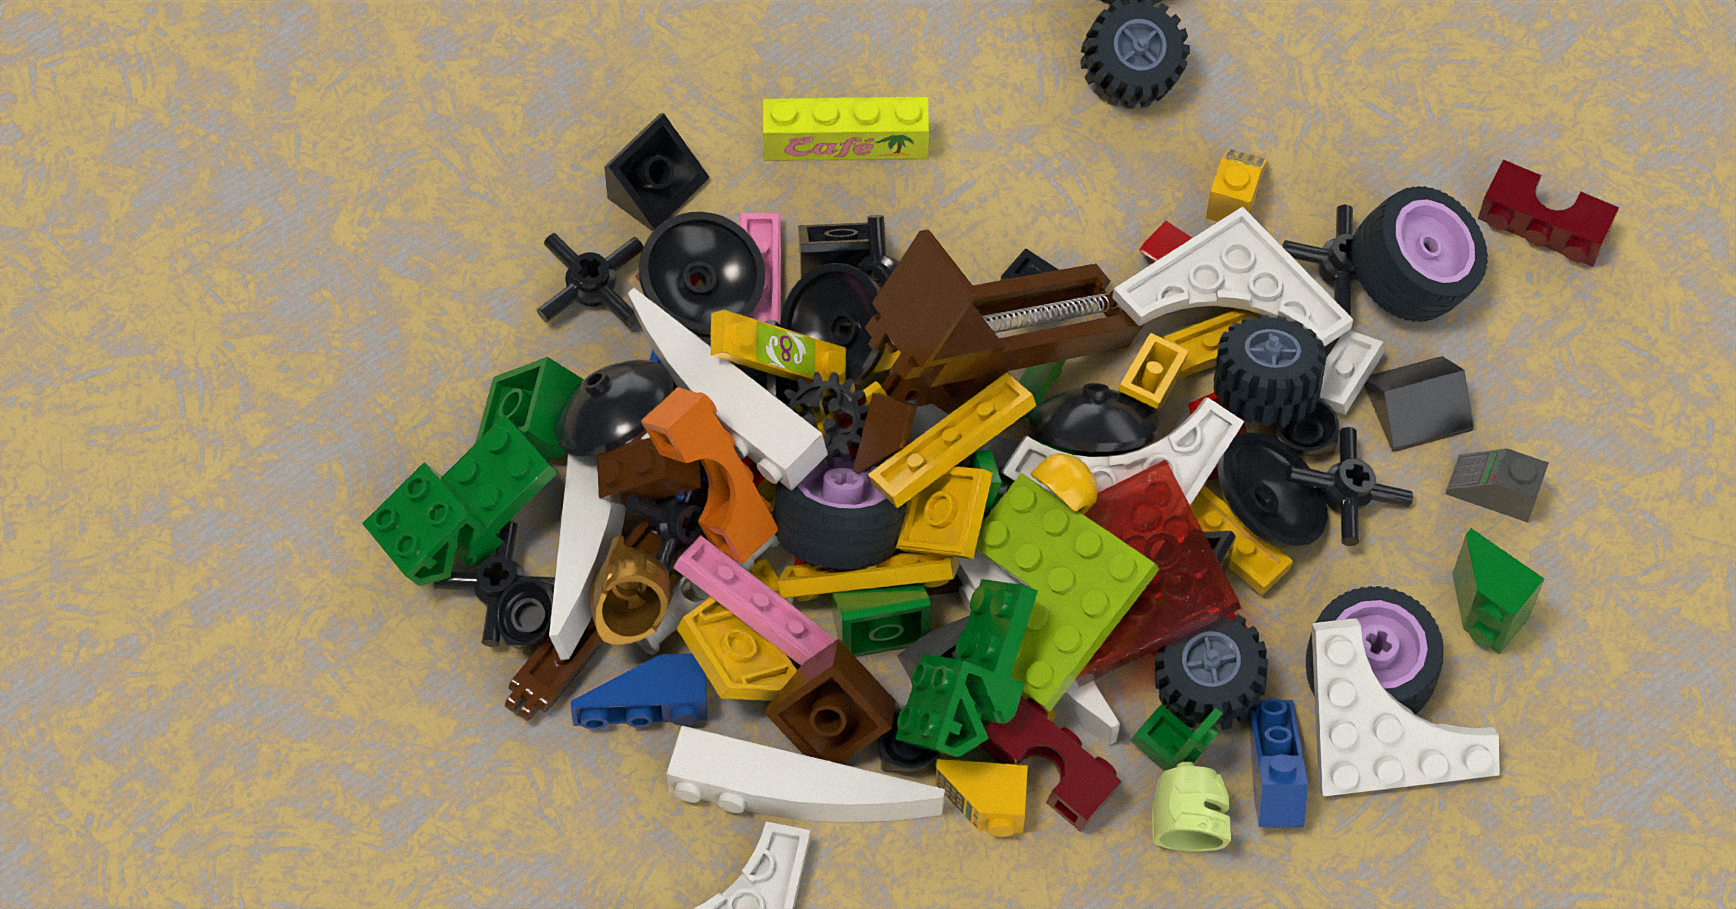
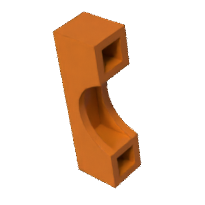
(735, 513)

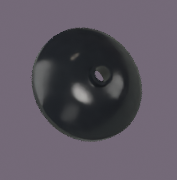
(706, 249)
(827, 305)
(610, 406)
(1094, 420)
(1261, 498)

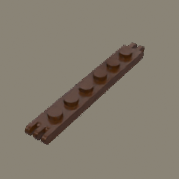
(544, 674)

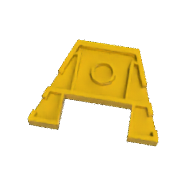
(734, 654)

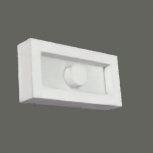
(1349, 368)

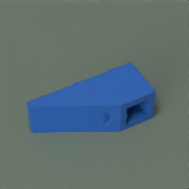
(657, 691)
(1277, 765)

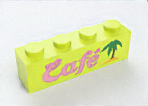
(845, 128)

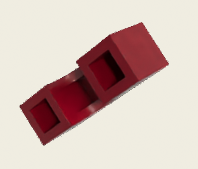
(1574, 232)
(1084, 780)

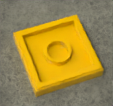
(947, 514)

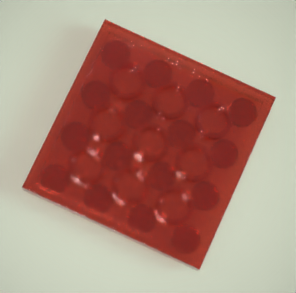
(1190, 585)

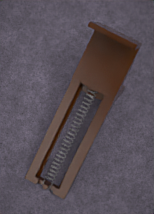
(945, 332)

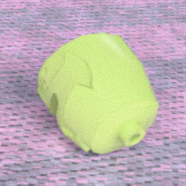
(1191, 810)

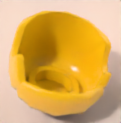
(1068, 480)

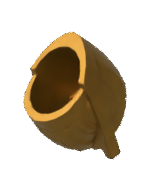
(629, 594)

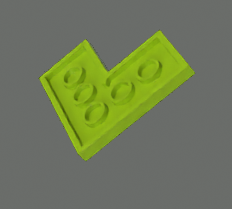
(1081, 579)

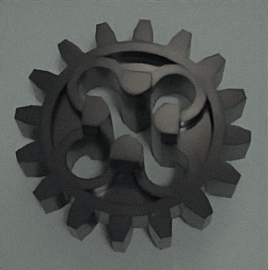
(846, 407)

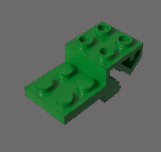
(462, 510)
(957, 693)

